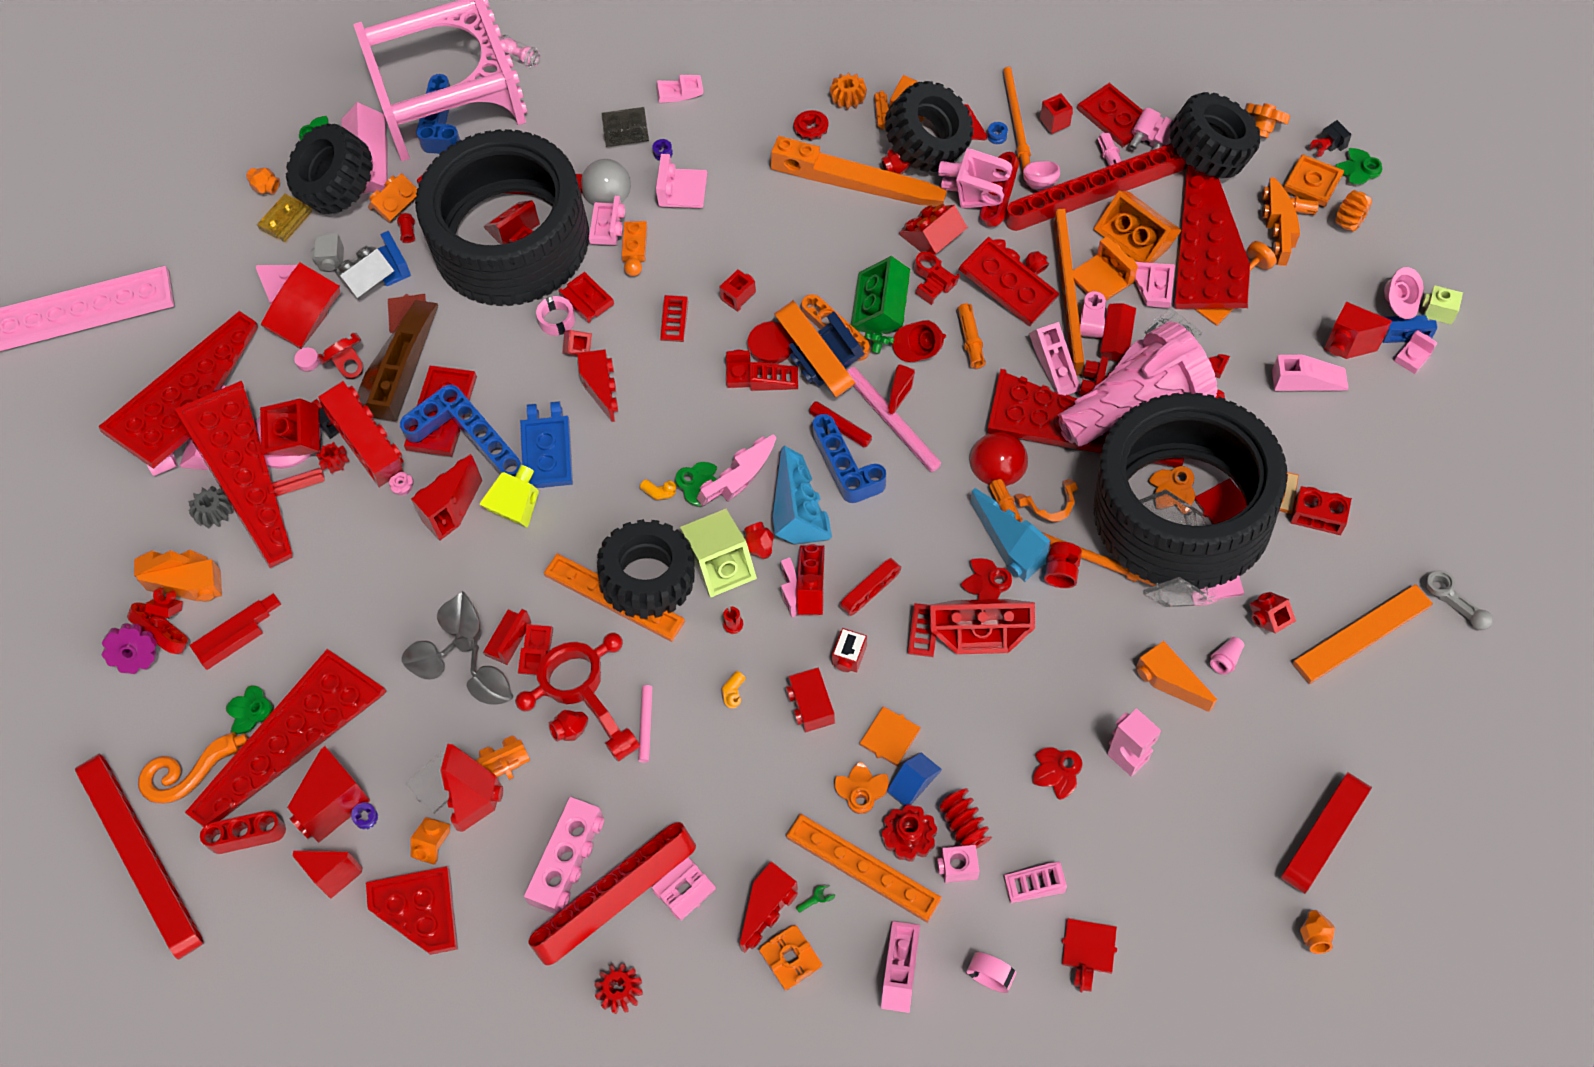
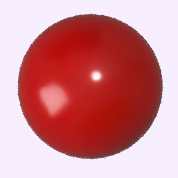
(999, 457)

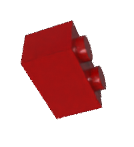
(811, 700)

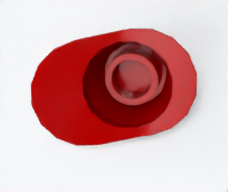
(918, 341)

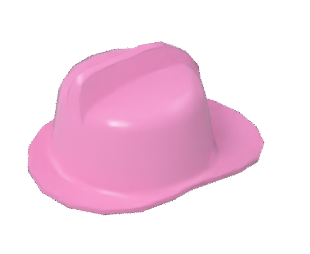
(1404, 292)

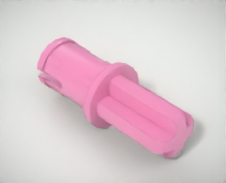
(1110, 151)

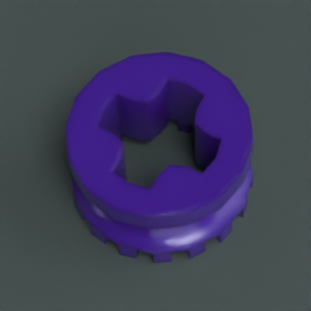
(657, 145)
(373, 816)

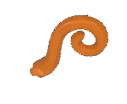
(217, 750)

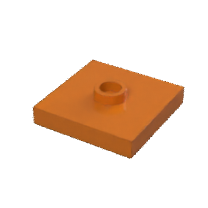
(1313, 180)

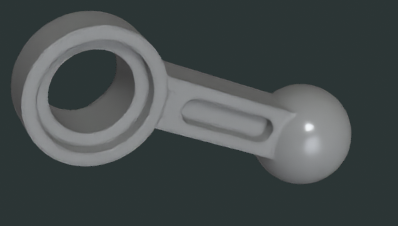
(1479, 618)

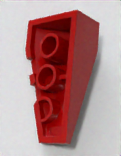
(470, 787)

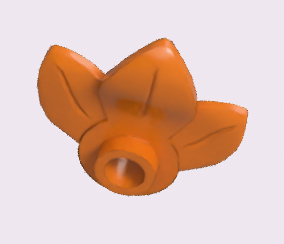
(1168, 480)
(861, 785)

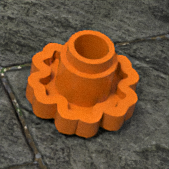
(1266, 117)

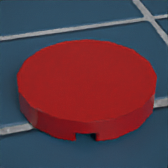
(769, 343)

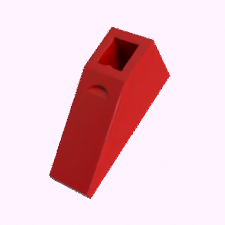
(595, 377)
(810, 580)
(768, 896)

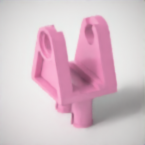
(975, 178)

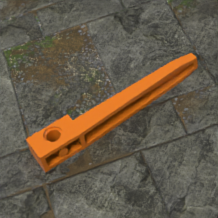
(807, 162)

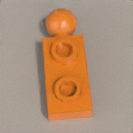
(634, 246)

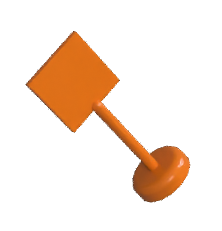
(1261, 257)

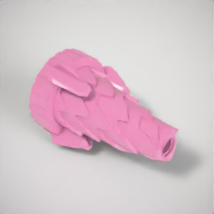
(1158, 365)

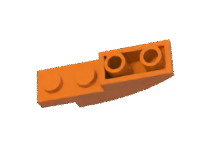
(1282, 218)

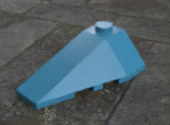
(796, 505)

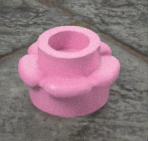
(403, 488)

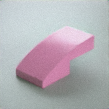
(685, 88)
(789, 590)

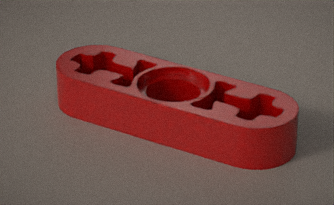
(870, 586)
(165, 633)

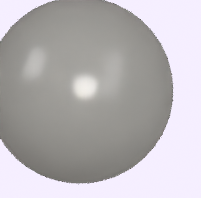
(604, 181)

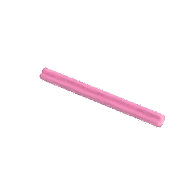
(897, 424)

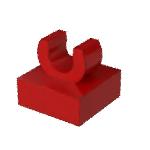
(162, 605)

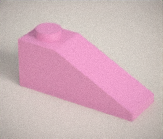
(1055, 358)
(900, 967)

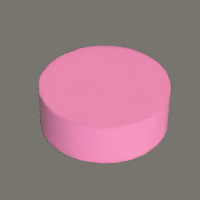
(306, 359)

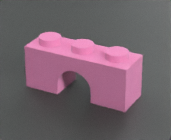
(1133, 741)

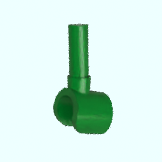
(818, 897)

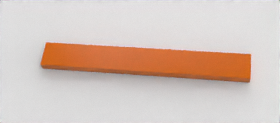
(1068, 291)

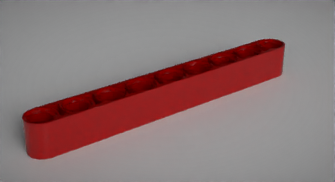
(1093, 187)
(139, 857)

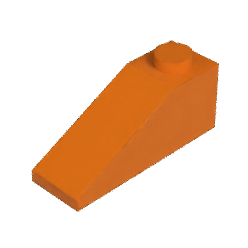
(191, 581)
(1171, 675)

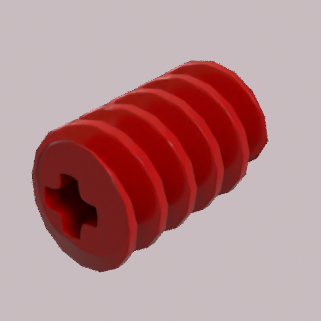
(963, 819)

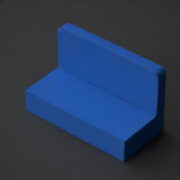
(395, 259)
(1403, 329)

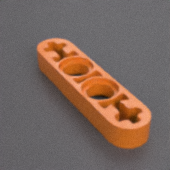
(824, 310)

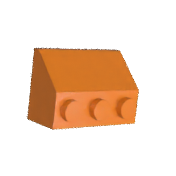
(1137, 228)

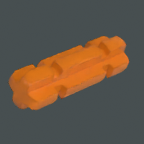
(881, 106)

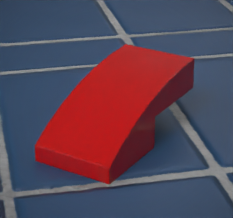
(536, 645)

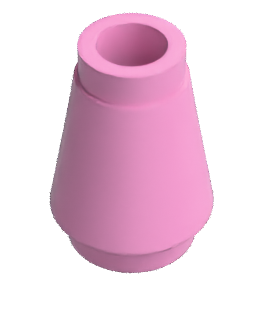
(1226, 656)

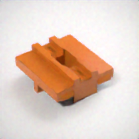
(806, 957)

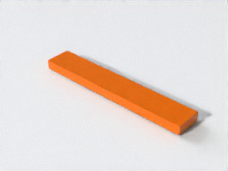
(587, 584)
(1362, 634)
(864, 868)

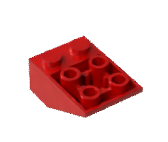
(448, 497)

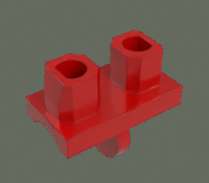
(1094, 370)

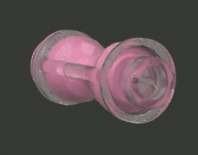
(525, 55)

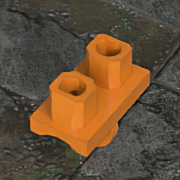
(504, 759)

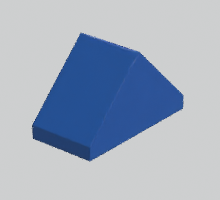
(913, 779)

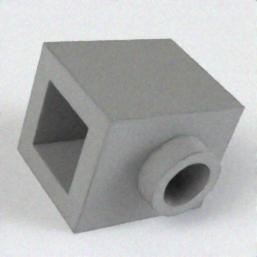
(328, 252)

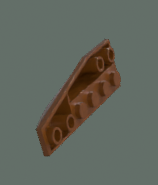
(394, 366)

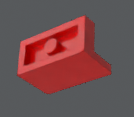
(507, 636)

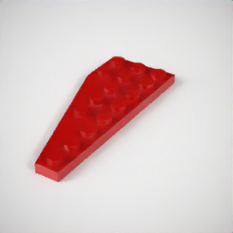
(1212, 255)

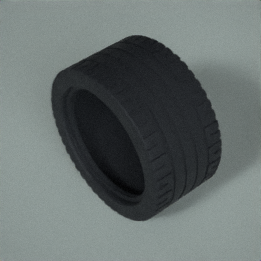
(497, 165)
(1203, 431)

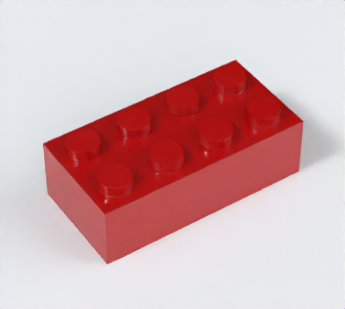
(361, 434)

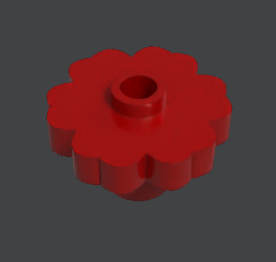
(908, 844)

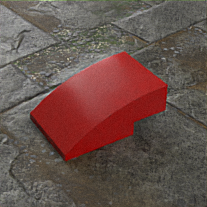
(300, 305)

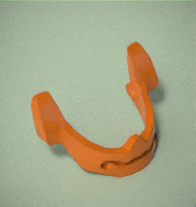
(1069, 486)

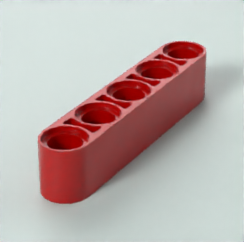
(1326, 833)

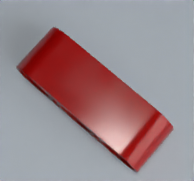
(231, 828)

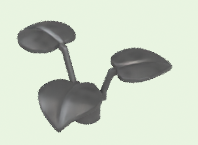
(459, 618)

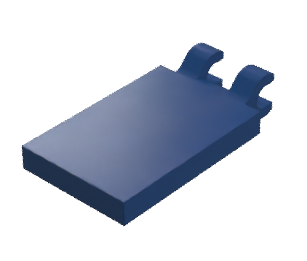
(547, 447)

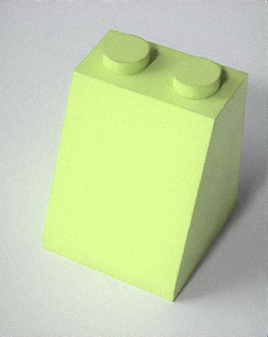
(719, 552)

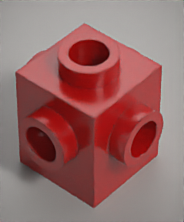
(1272, 612)

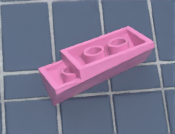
(370, 128)

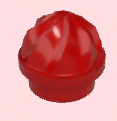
(1037, 262)

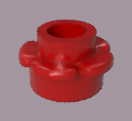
(1084, 978)

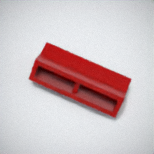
(1118, 331)

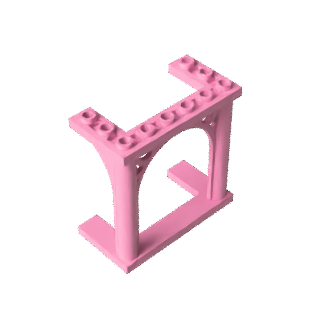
(490, 87)

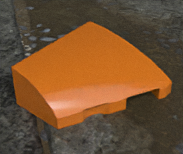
(155, 561)

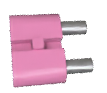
(1151, 128)

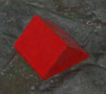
(512, 220)
(329, 869)

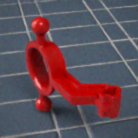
(621, 742)

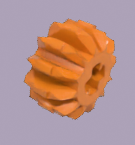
(848, 90)
(1353, 210)

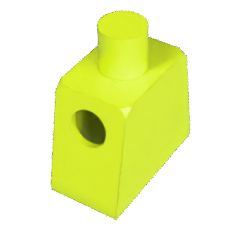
(512, 496)

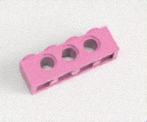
(574, 815)

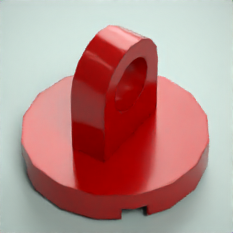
(340, 353)

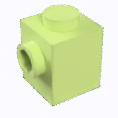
(1442, 304)

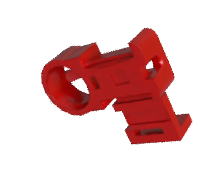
(939, 277)

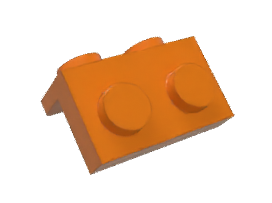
(393, 198)

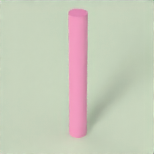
(645, 723)

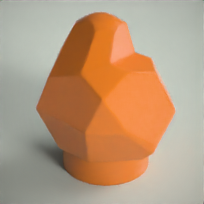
(263, 180)
(1318, 932)

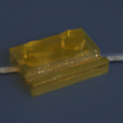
(284, 217)

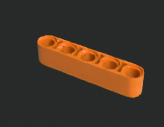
(814, 348)

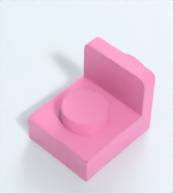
(1416, 352)

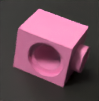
(967, 855)

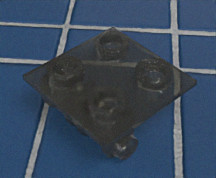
(625, 127)

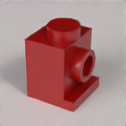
(737, 289)

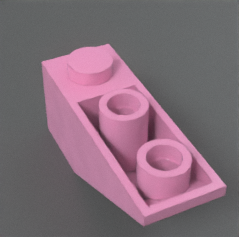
(1307, 374)

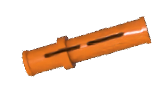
(973, 343)

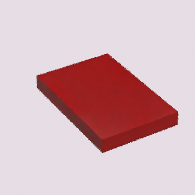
(1112, 113)

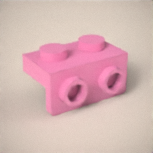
(606, 222)

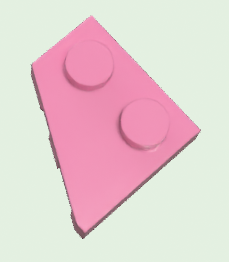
(1155, 283)

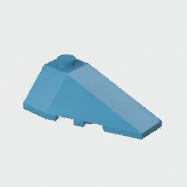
(1018, 543)

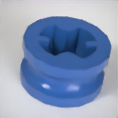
(997, 127)

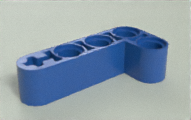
(432, 129)
(842, 458)

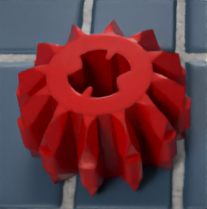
(621, 978)

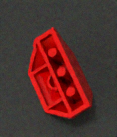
(982, 624)

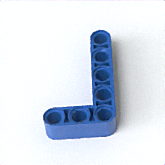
(470, 426)

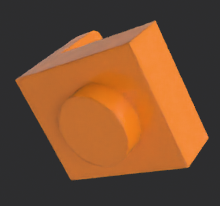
(428, 840)

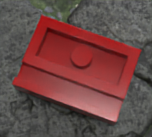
(586, 297)

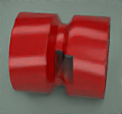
(1063, 565)

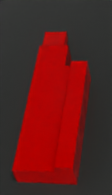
(233, 633)

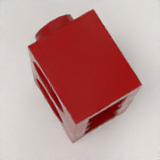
(1320, 515)

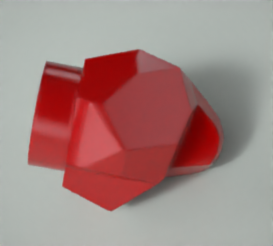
(893, 163)
(759, 540)
(568, 725)

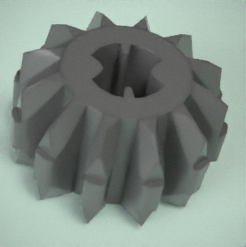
(209, 507)

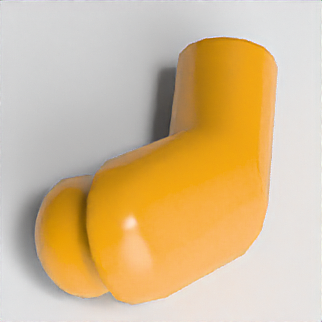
(666, 491)
(730, 690)

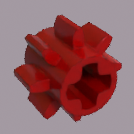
(332, 457)

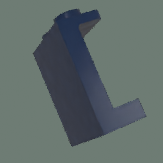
(839, 341)

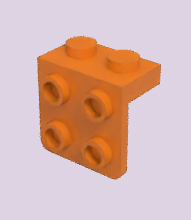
(1107, 271)

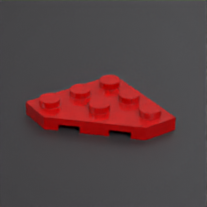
(417, 907)

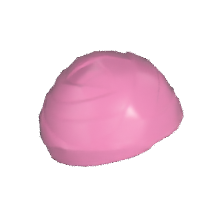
(1041, 174)

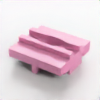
(683, 904)

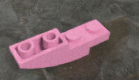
(742, 472)

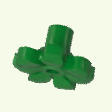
(878, 340)

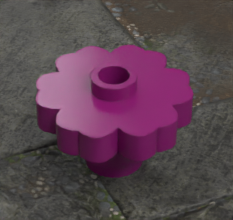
(129, 648)

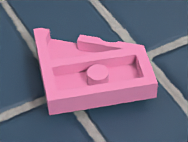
(273, 278)

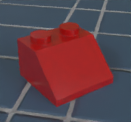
(1356, 332)
(290, 428)

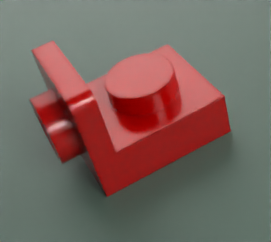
(738, 368)

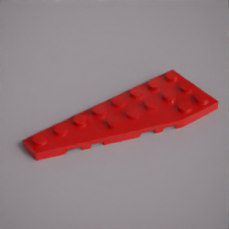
(149, 422)

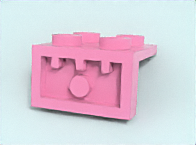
(680, 186)

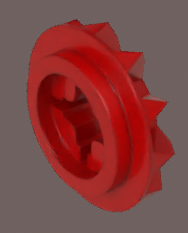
(808, 118)

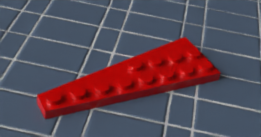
(1033, 412)
(230, 447)
(309, 714)

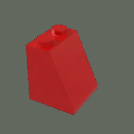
(324, 797)

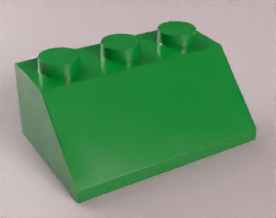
(881, 297)

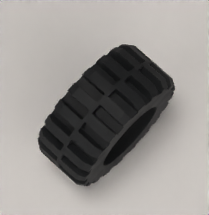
(940, 108)
(1214, 135)
(329, 168)
(649, 595)

